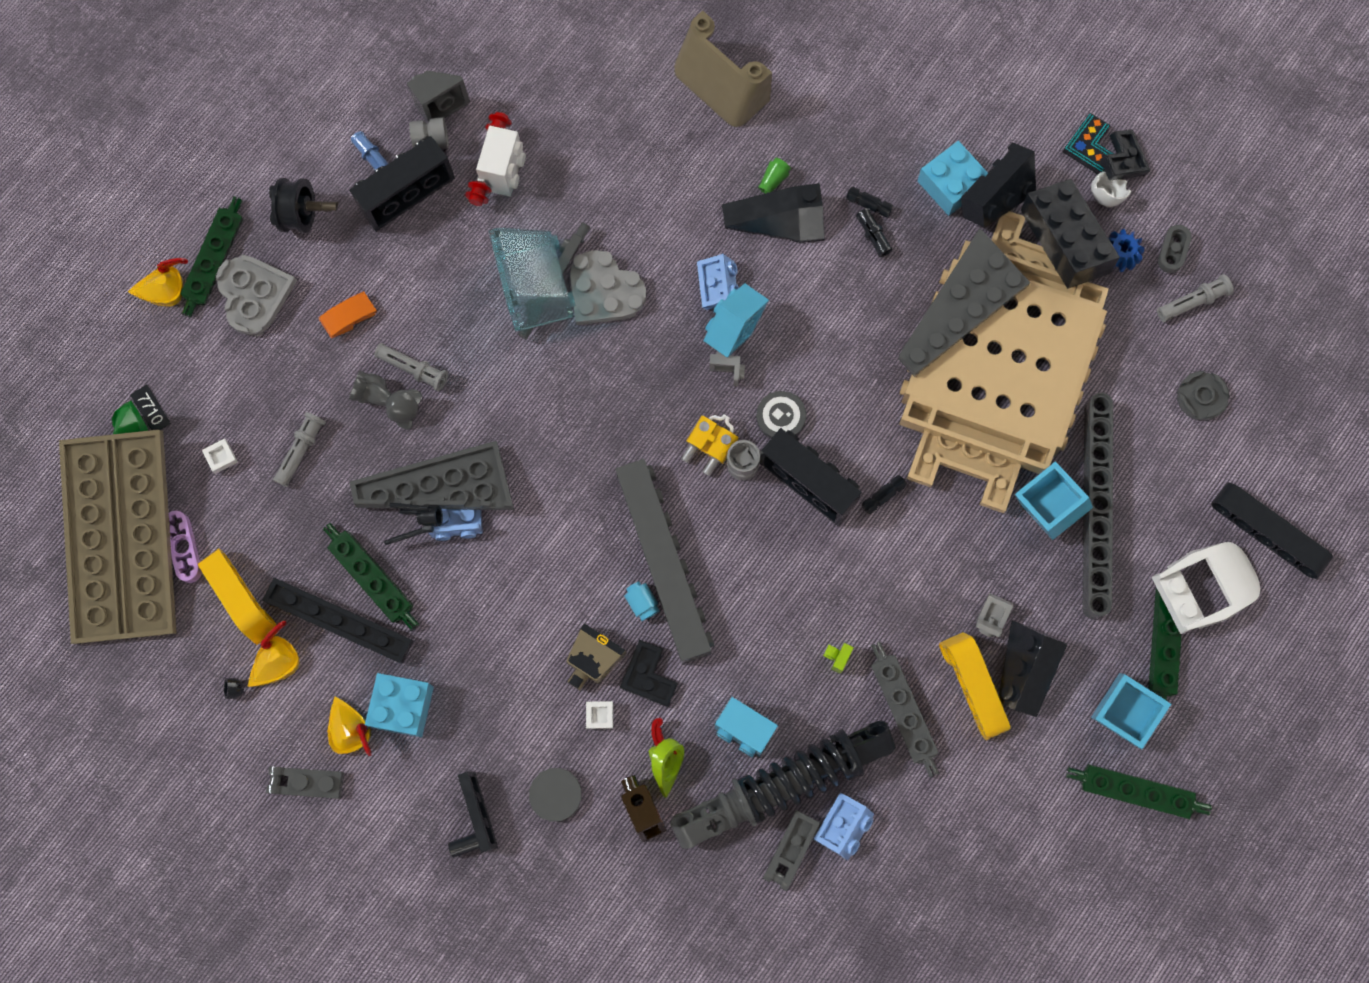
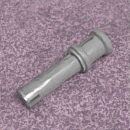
(1204, 295)
(422, 369)
(303, 439)

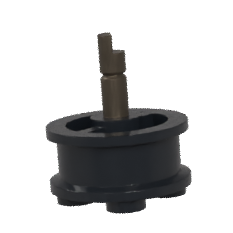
(295, 205)

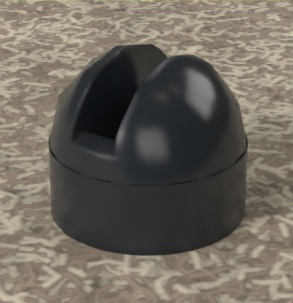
(232, 688)

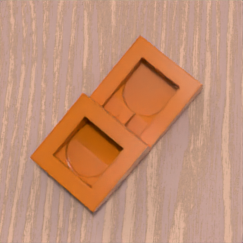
(346, 314)

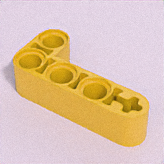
(236, 596)
(965, 657)

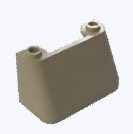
(716, 80)

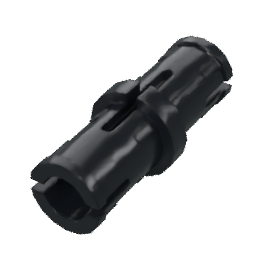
(874, 232)

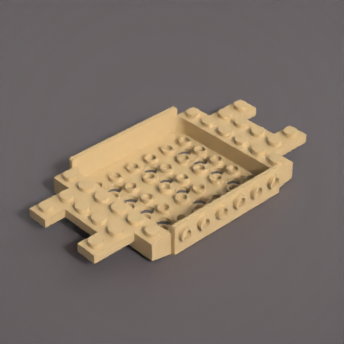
(978, 434)

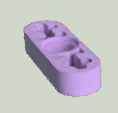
(180, 566)

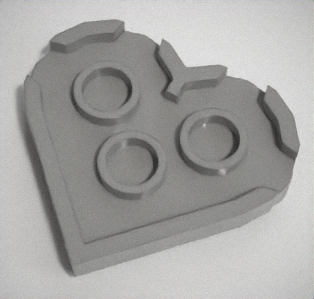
(603, 290)
(252, 293)

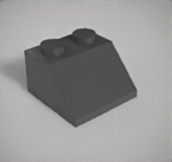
(438, 94)

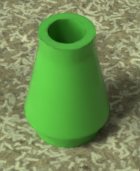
(775, 174)

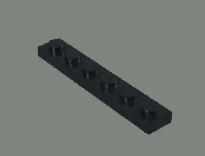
(338, 620)

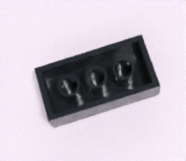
(402, 183)
(1069, 233)
(810, 476)

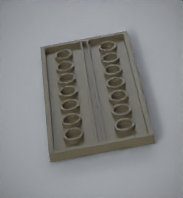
(117, 537)

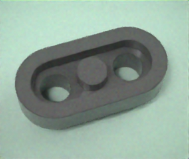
(1175, 251)

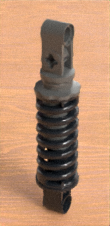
(783, 783)

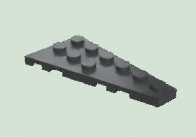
(972, 293)
(453, 481)

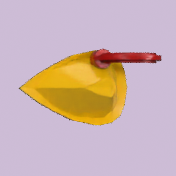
(162, 285)
(274, 660)
(347, 729)

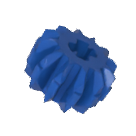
(1132, 249)

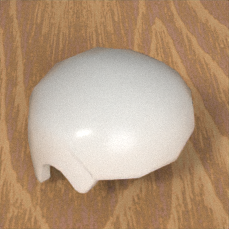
(1108, 192)

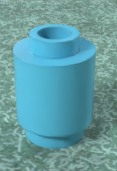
(641, 601)

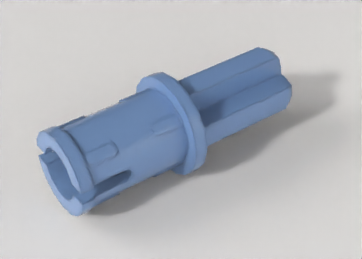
(369, 151)

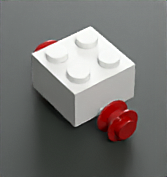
(498, 161)

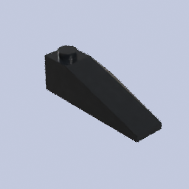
(784, 213)

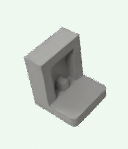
(721, 363)
(993, 615)

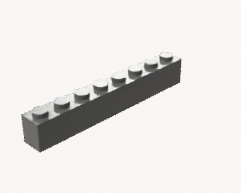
(663, 561)

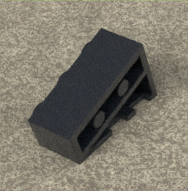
(1002, 187)
(1029, 668)

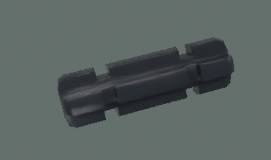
(869, 201)
(884, 494)

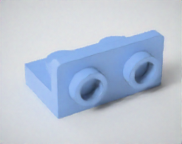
(716, 279)
(458, 522)
(844, 826)

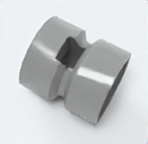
(435, 128)
(743, 460)

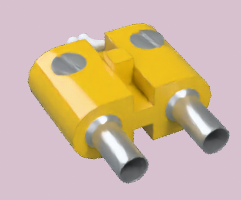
(711, 440)

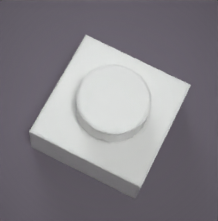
(219, 456)
(599, 715)

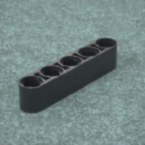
(1272, 530)

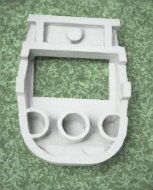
(1232, 573)

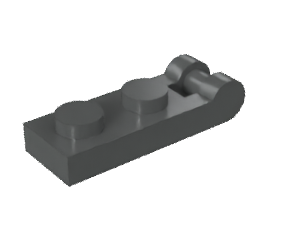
(306, 782)
(791, 849)

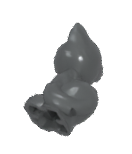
(400, 405)

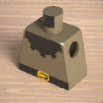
(592, 657)

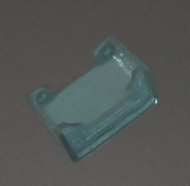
(531, 276)

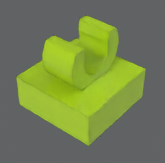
(839, 656)

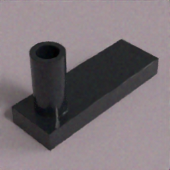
(484, 835)

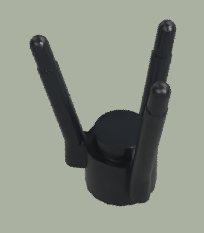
(426, 516)

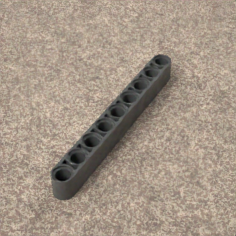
(1103, 494)

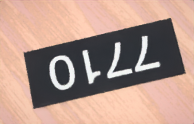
(150, 408)

